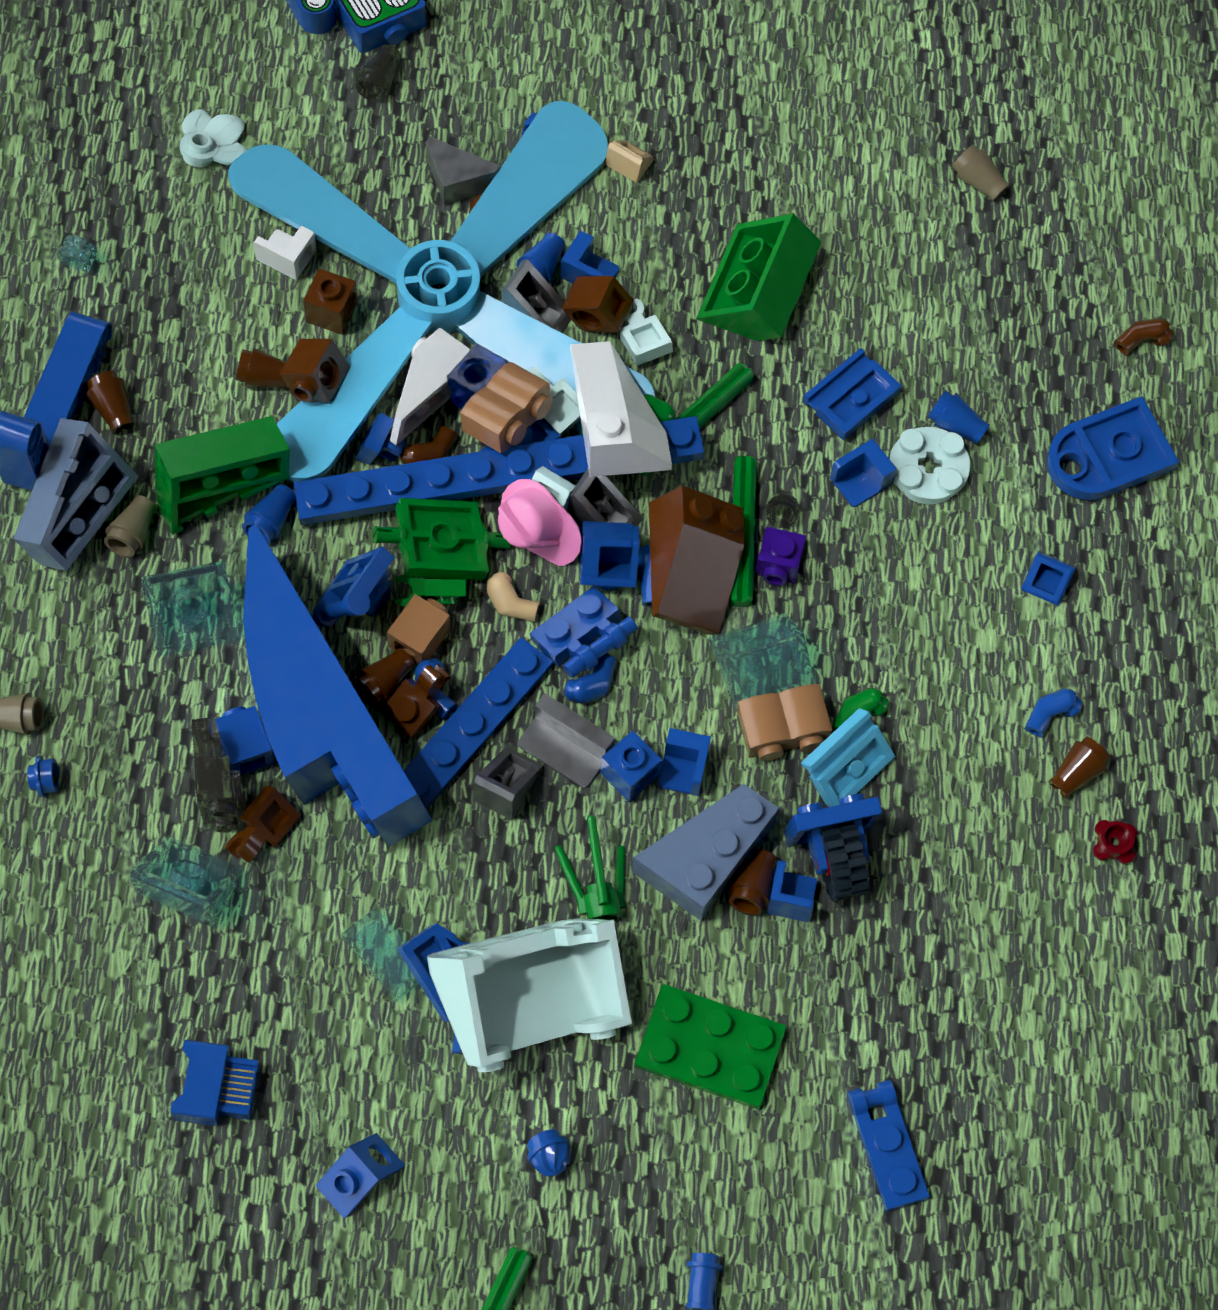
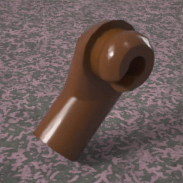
(1143, 330)
(436, 449)

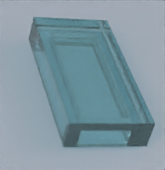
(377, 946)

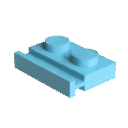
(848, 758)

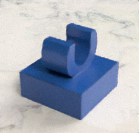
(378, 441)

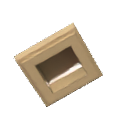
(627, 159)

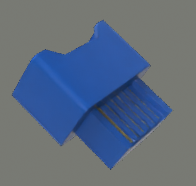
(215, 1085)

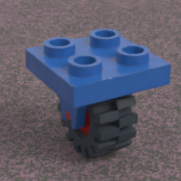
(837, 842)

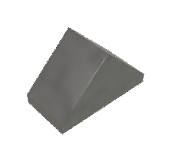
(458, 172)
(535, 297)
(600, 501)
(506, 782)

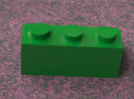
(760, 277)

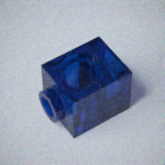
(473, 373)

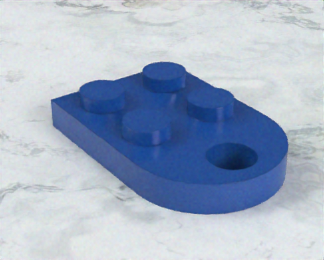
(1112, 451)

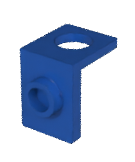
(612, 575)
(357, 1174)

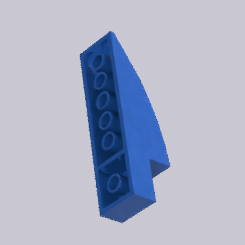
(312, 708)

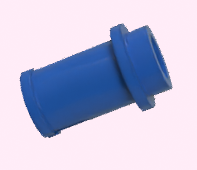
(703, 1281)

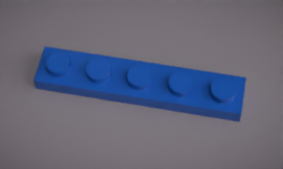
(476, 720)

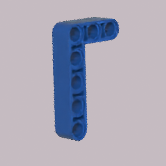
(57, 396)

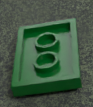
(710, 1046)

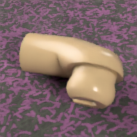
(507, 601)

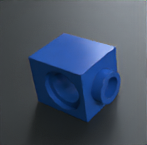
(244, 739)
(630, 766)

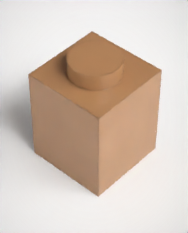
(419, 628)

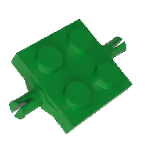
(441, 539)

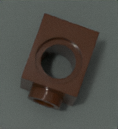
(330, 301)
(597, 303)
(314, 370)

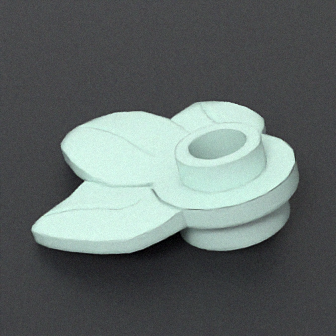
(211, 138)

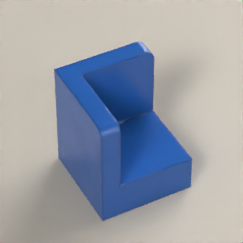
(581, 260)
(863, 473)
(604, 544)
(684, 761)
(791, 894)

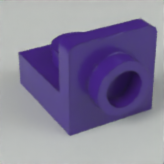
(780, 556)

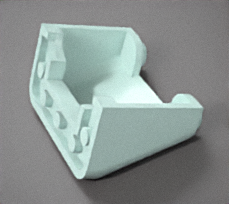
(532, 988)

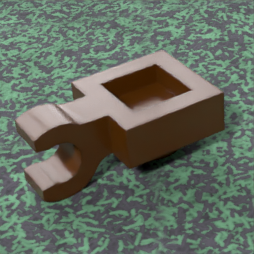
(413, 702)
(266, 821)

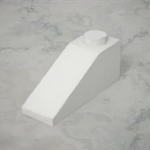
(426, 381)

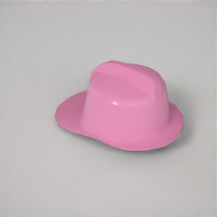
(537, 522)

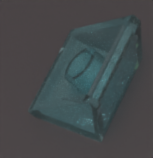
(190, 608)
(762, 658)
(186, 880)

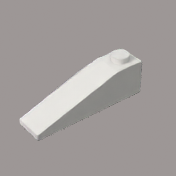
(615, 417)

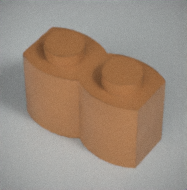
(506, 407)
(784, 722)

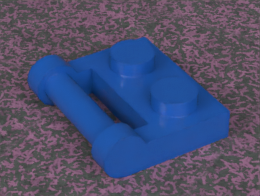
(352, 586)

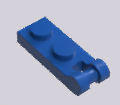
(888, 1147)

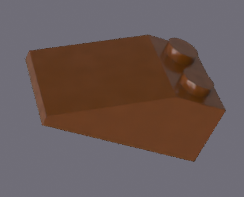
(693, 557)

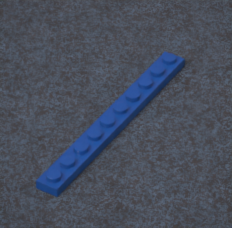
(463, 475)

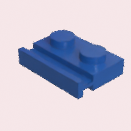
(852, 394)

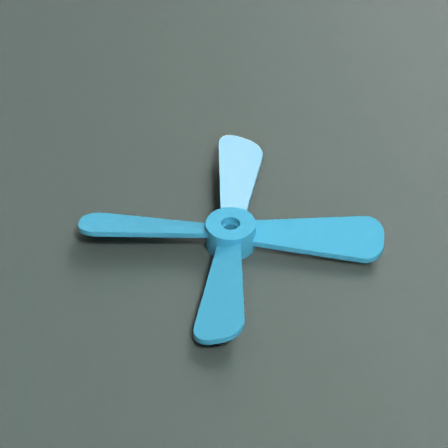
(542, 171)

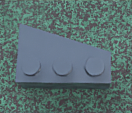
(72, 495)
(707, 851)

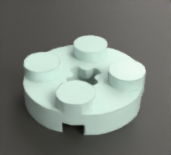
(945, 449)

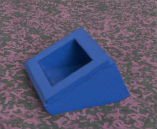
(1048, 578)

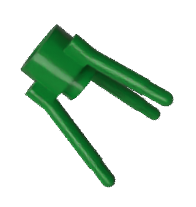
(601, 899)

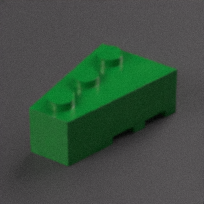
(217, 466)

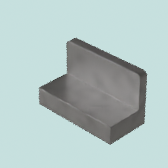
(566, 741)

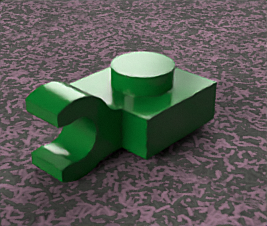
(442, 589)

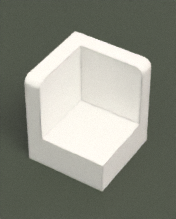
(287, 252)

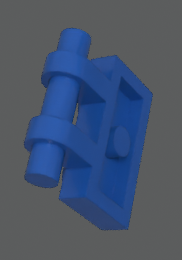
(579, 624)

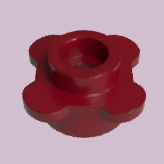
(1117, 830)

